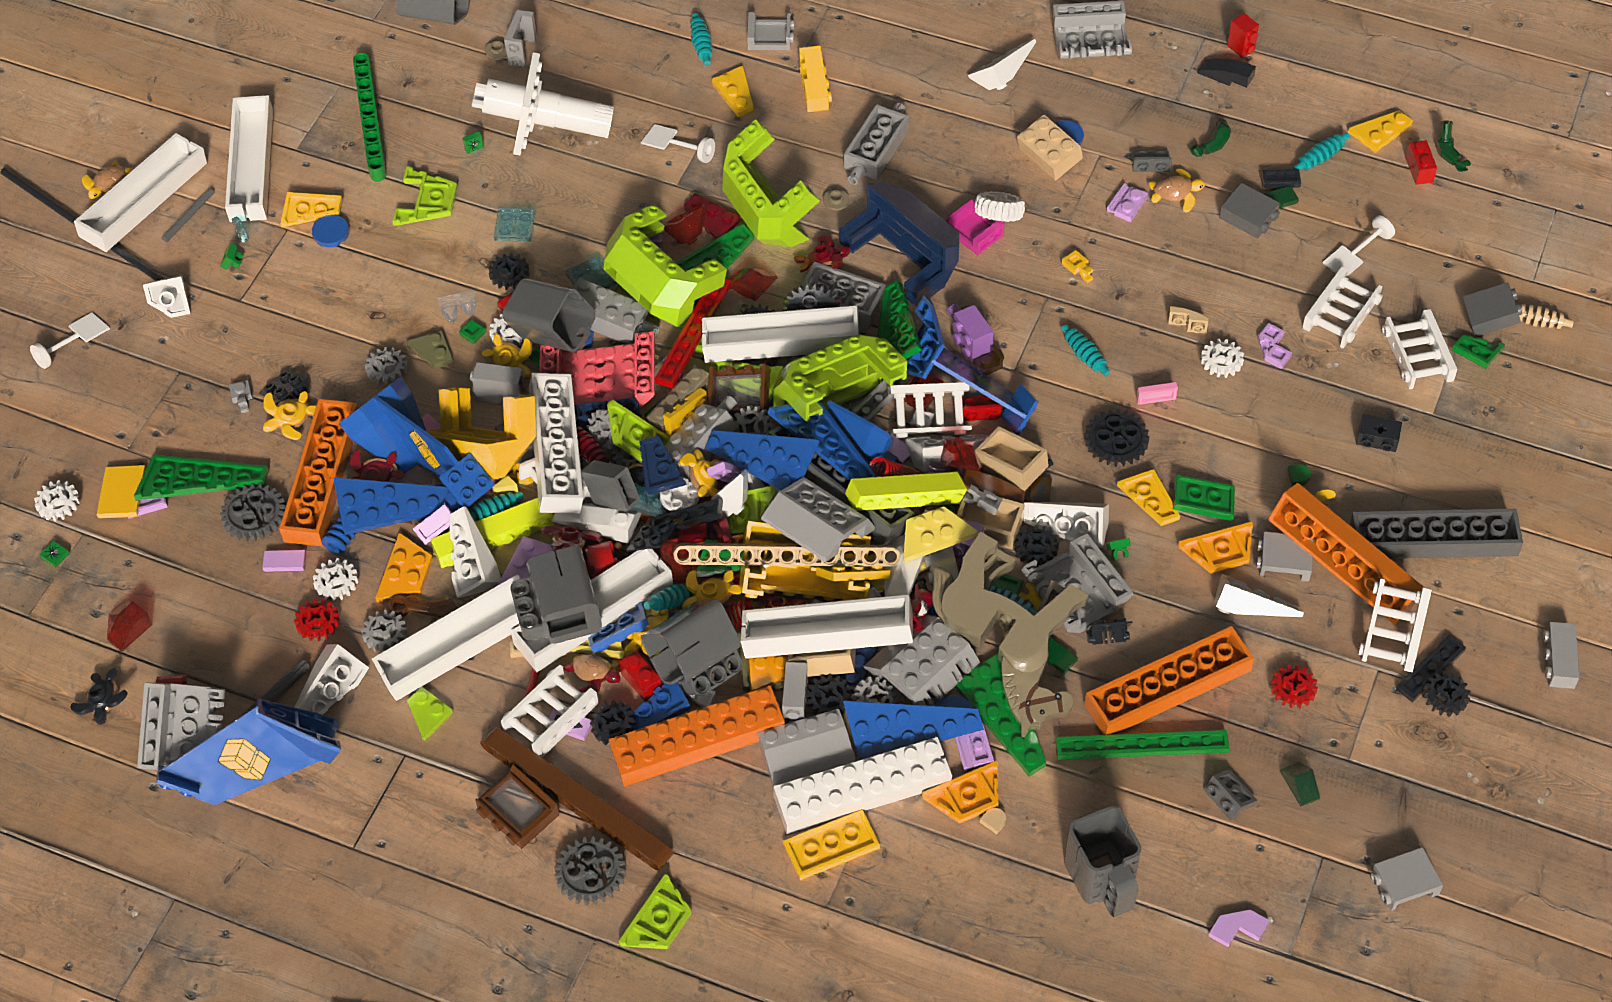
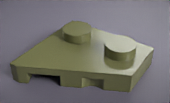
(432, 349)

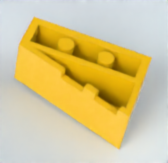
(813, 79)

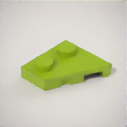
(428, 711)

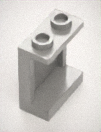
(520, 30)
(769, 33)
(1283, 555)
(1406, 878)

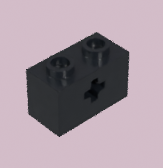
(1379, 433)

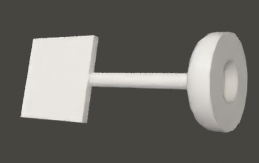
(661, 136)
(1345, 258)
(85, 328)

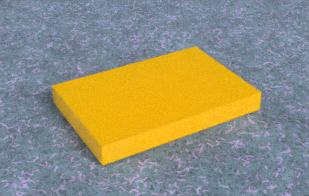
(119, 490)

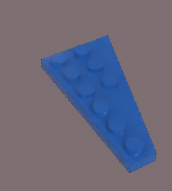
(833, 444)
(380, 504)
(888, 727)

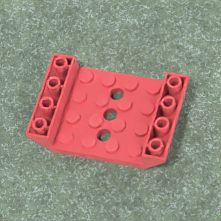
(627, 370)

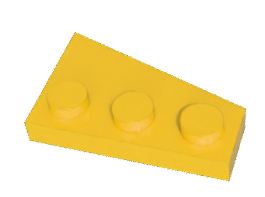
(735, 91)
(1382, 130)
(309, 207)
(675, 420)
(1151, 496)
(842, 573)

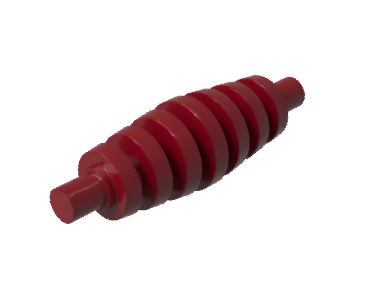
(590, 447)

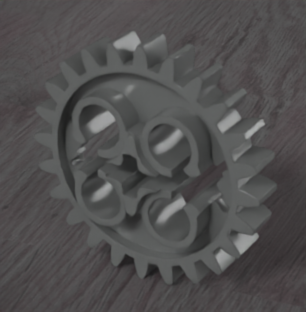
(243, 522)
(602, 856)

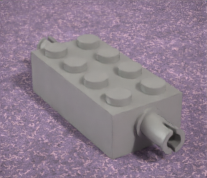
(876, 142)
(615, 313)
(697, 430)

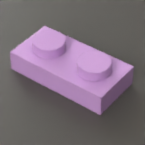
(723, 471)

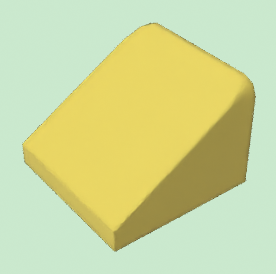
(504, 486)

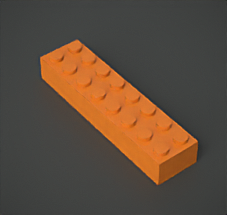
(313, 489)
(1341, 549)
(1168, 681)
(695, 736)

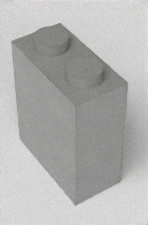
(497, 381)
(795, 692)

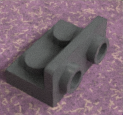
(1151, 161)
(1229, 794)

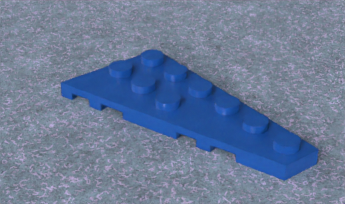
(770, 458)

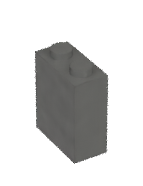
(1250, 210)
(1493, 309)
(610, 485)

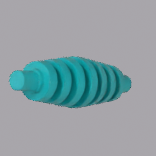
(701, 39)
(1322, 152)
(1085, 350)
(494, 505)
(669, 597)

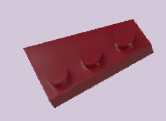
(717, 219)
(720, 527)

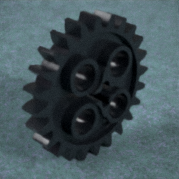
(822, 298)
(1114, 442)

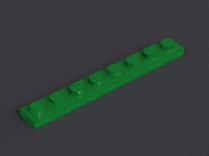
(1142, 745)

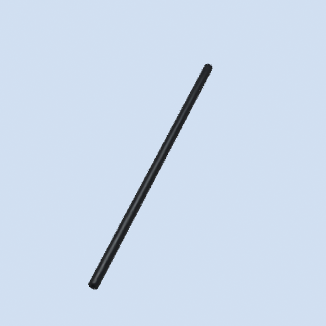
(71, 218)

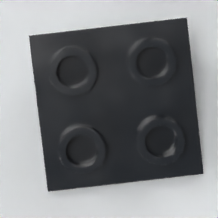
(286, 386)
(653, 536)
(1118, 626)

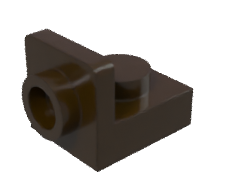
(990, 361)

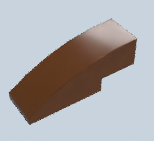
(994, 485)

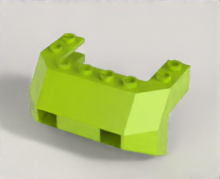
(765, 213)
(651, 274)
(838, 374)

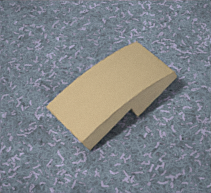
(1195, 321)

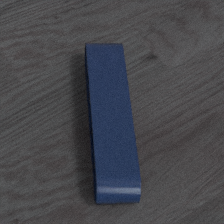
(584, 411)

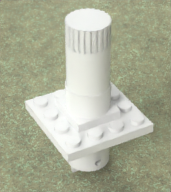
(541, 107)

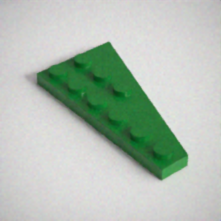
(723, 249)
(897, 322)
(184, 476)
(986, 693)

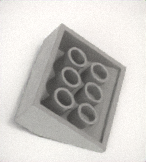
(850, 288)
(805, 747)

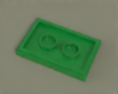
(1204, 497)

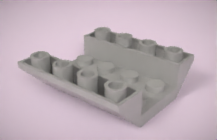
(815, 518)

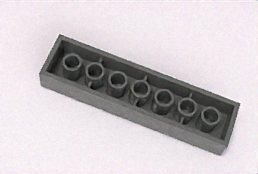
(887, 522)
(1441, 532)

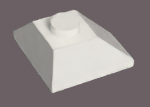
(168, 296)
(734, 494)

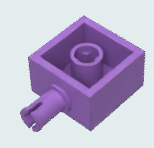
(970, 331)

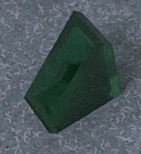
(1301, 783)

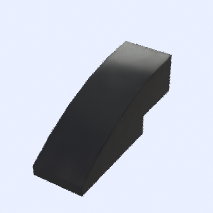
(1228, 71)

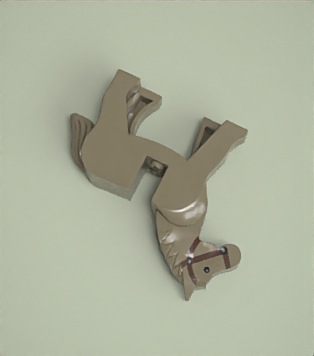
(974, 610)

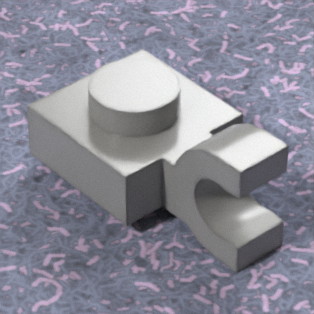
(241, 393)
(986, 500)

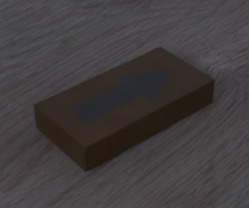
(1041, 489)

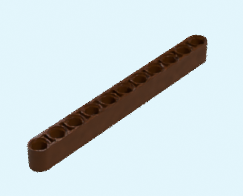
(578, 799)

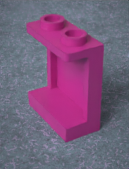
(975, 231)

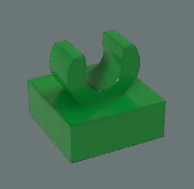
(230, 257)
(1118, 546)

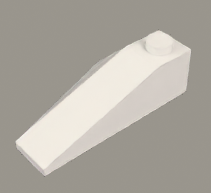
(1002, 68)
(924, 449)
(1070, 519)
(606, 521)
(473, 562)
(902, 574)
(1239, 599)
(330, 679)

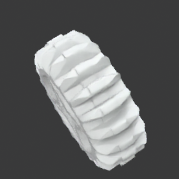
(999, 206)

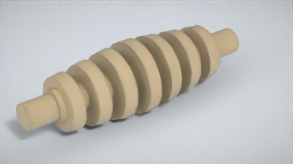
(1544, 317)

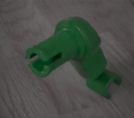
(1219, 138)
(1446, 147)

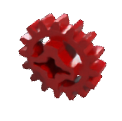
(317, 619)
(1304, 686)

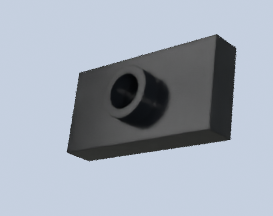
(1281, 178)

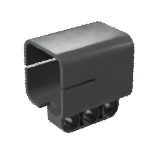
(434, 10)
(549, 315)
(556, 604)
(698, 643)
(1097, 836)

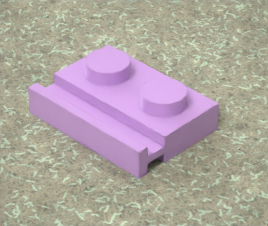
(1127, 202)
(974, 750)

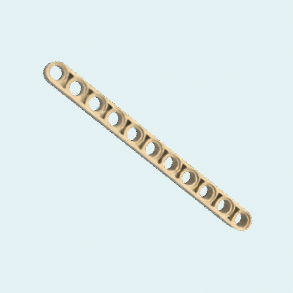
(776, 552)

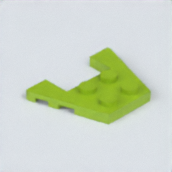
(434, 199)

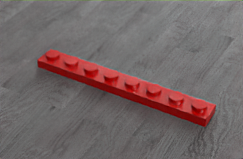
(690, 337)

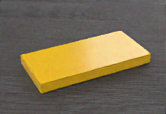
(831, 844)

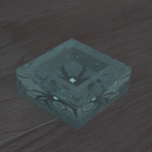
(240, 229)

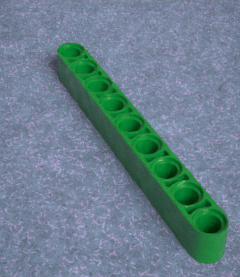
(369, 117)

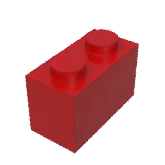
(1243, 35)
(1421, 162)
(639, 675)

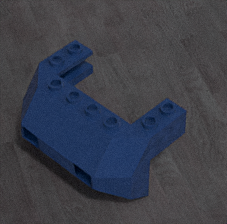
(912, 230)

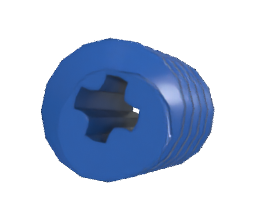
(336, 538)

